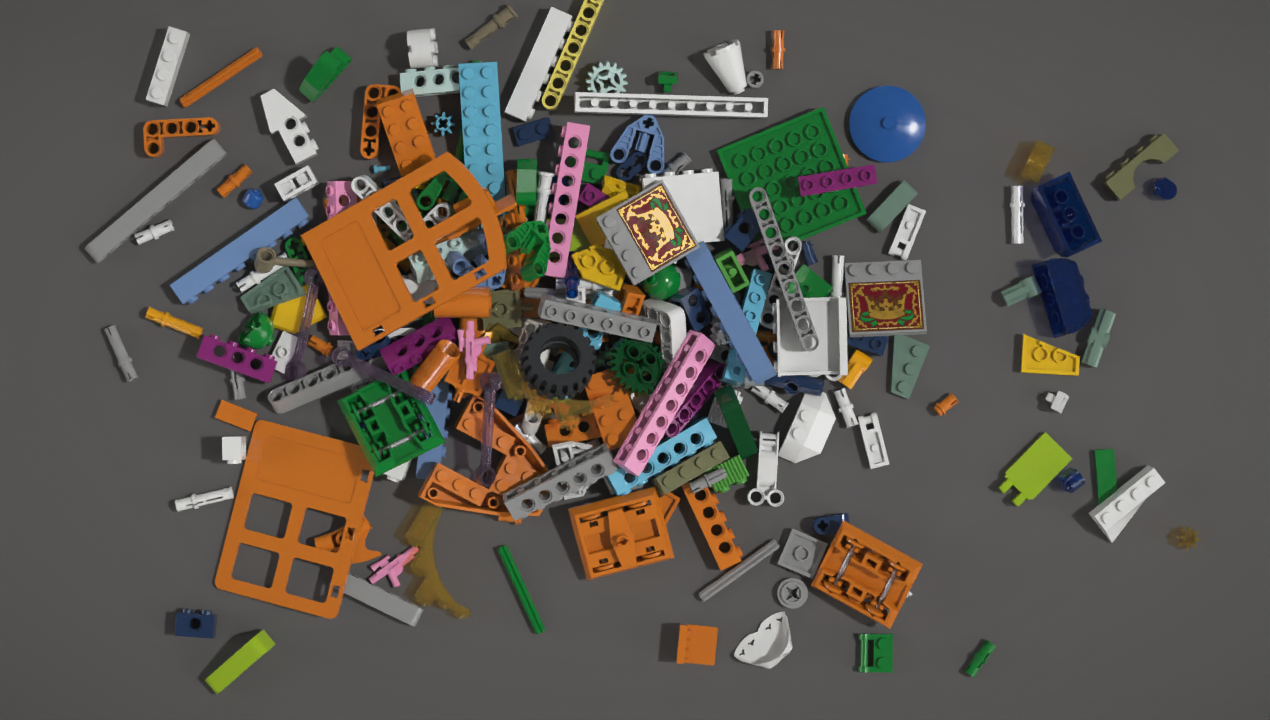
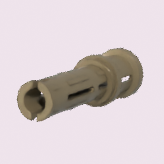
(498, 21)

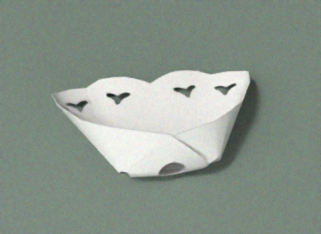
(769, 644)

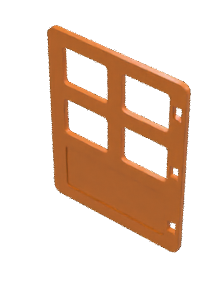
(308, 474)

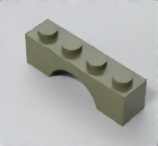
(1122, 182)
(690, 469)

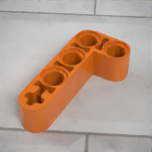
(369, 103)
(181, 132)

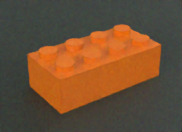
(406, 131)
(616, 420)

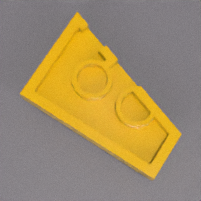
(1047, 359)

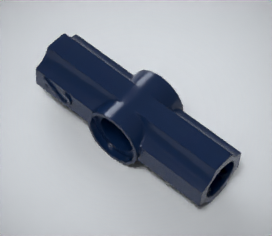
(797, 383)

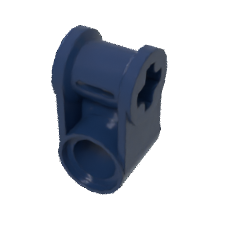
(374, 349)
(832, 522)

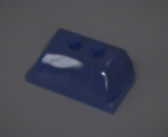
(1064, 216)
(1063, 295)

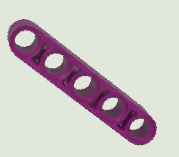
(702, 389)

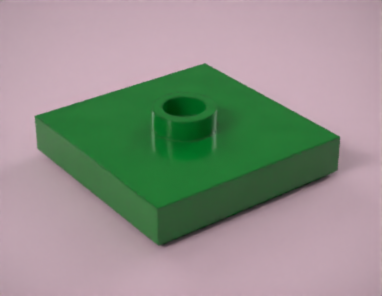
(810, 284)

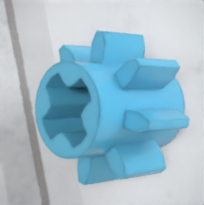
(442, 129)

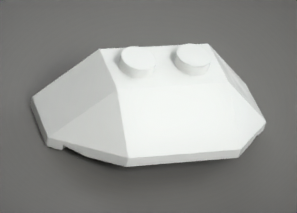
(808, 429)
(567, 451)

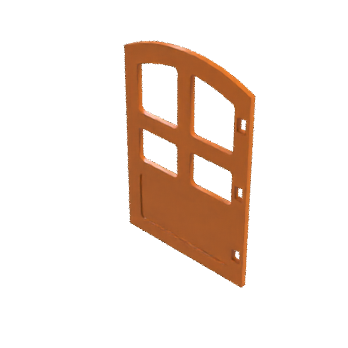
(365, 272)

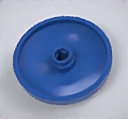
(887, 124)

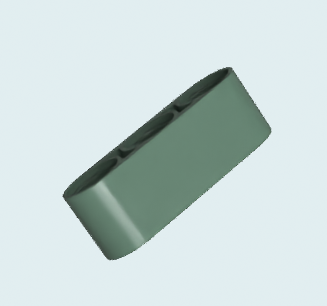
(892, 206)

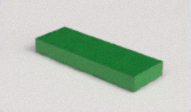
(1105, 474)

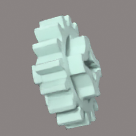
(610, 73)

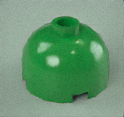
(663, 283)
(258, 332)

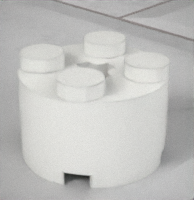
(422, 48)

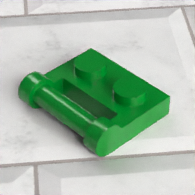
(593, 172)
(881, 652)

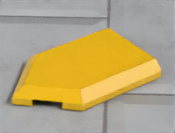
(600, 266)
(288, 315)

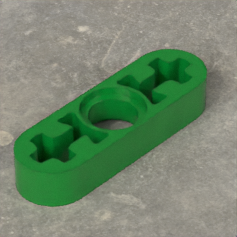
(291, 252)

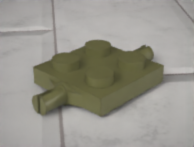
(507, 309)

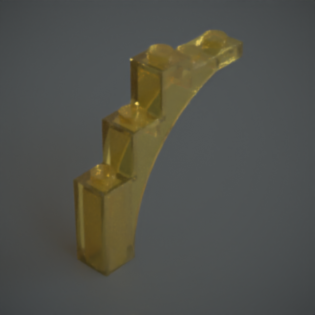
(565, 410)
(432, 588)

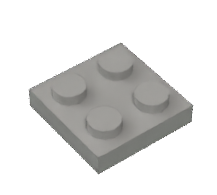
(802, 553)

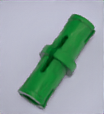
(980, 658)

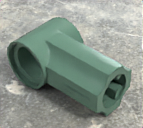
(1025, 289)

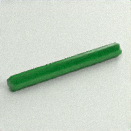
(521, 589)

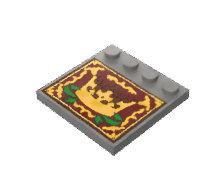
(647, 232)
(885, 298)

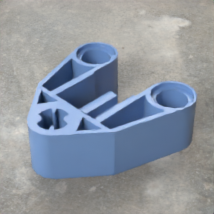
(626, 140)
(465, 266)

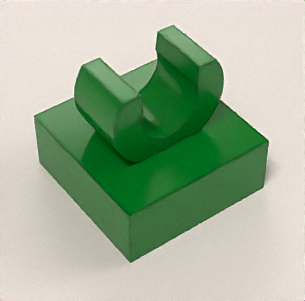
(667, 79)

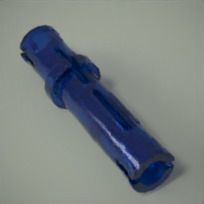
(572, 288)

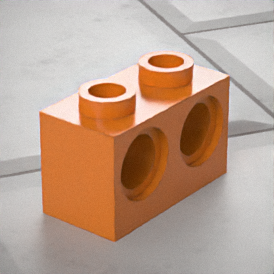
(630, 298)

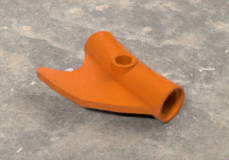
(332, 541)

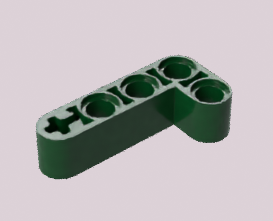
(736, 421)

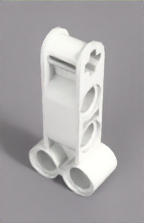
(767, 469)

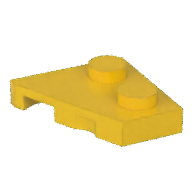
(613, 186)

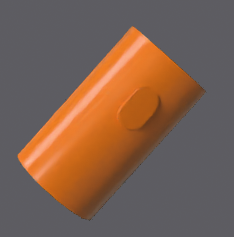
(470, 304)

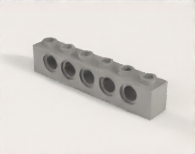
(596, 318)
(564, 473)

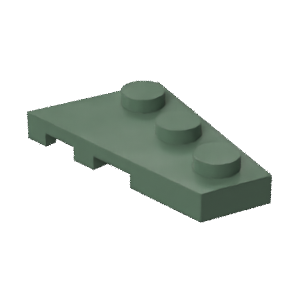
(274, 290)
(907, 363)

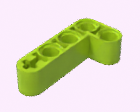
(240, 661)

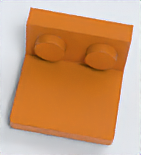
(697, 644)

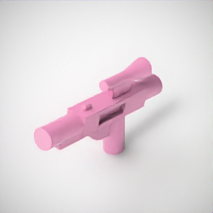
(755, 255)
(473, 348)
(393, 568)

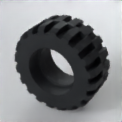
(560, 338)

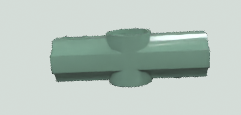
(1098, 338)

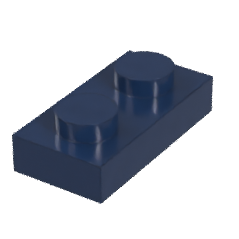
(533, 131)

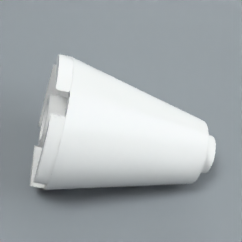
(728, 65)

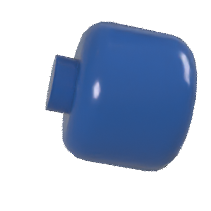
(253, 198)

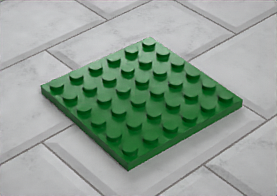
(776, 161)

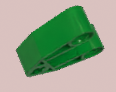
(324, 73)
(527, 185)
(434, 188)
(535, 245)

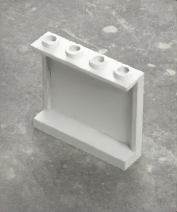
(697, 200)
(830, 324)

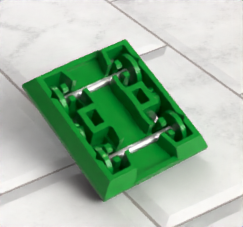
(390, 425)

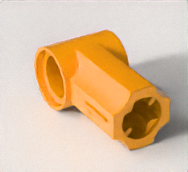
(857, 365)

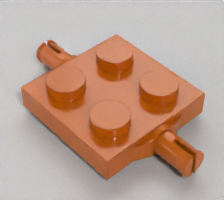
(457, 375)

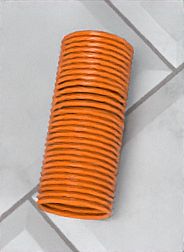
(436, 365)

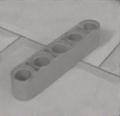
(382, 600)

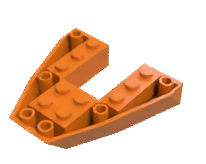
(517, 466)

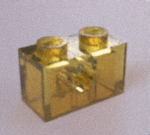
(1036, 161)

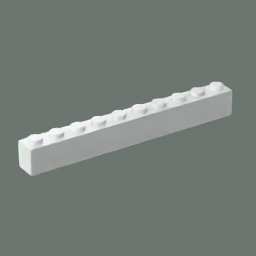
(670, 105)

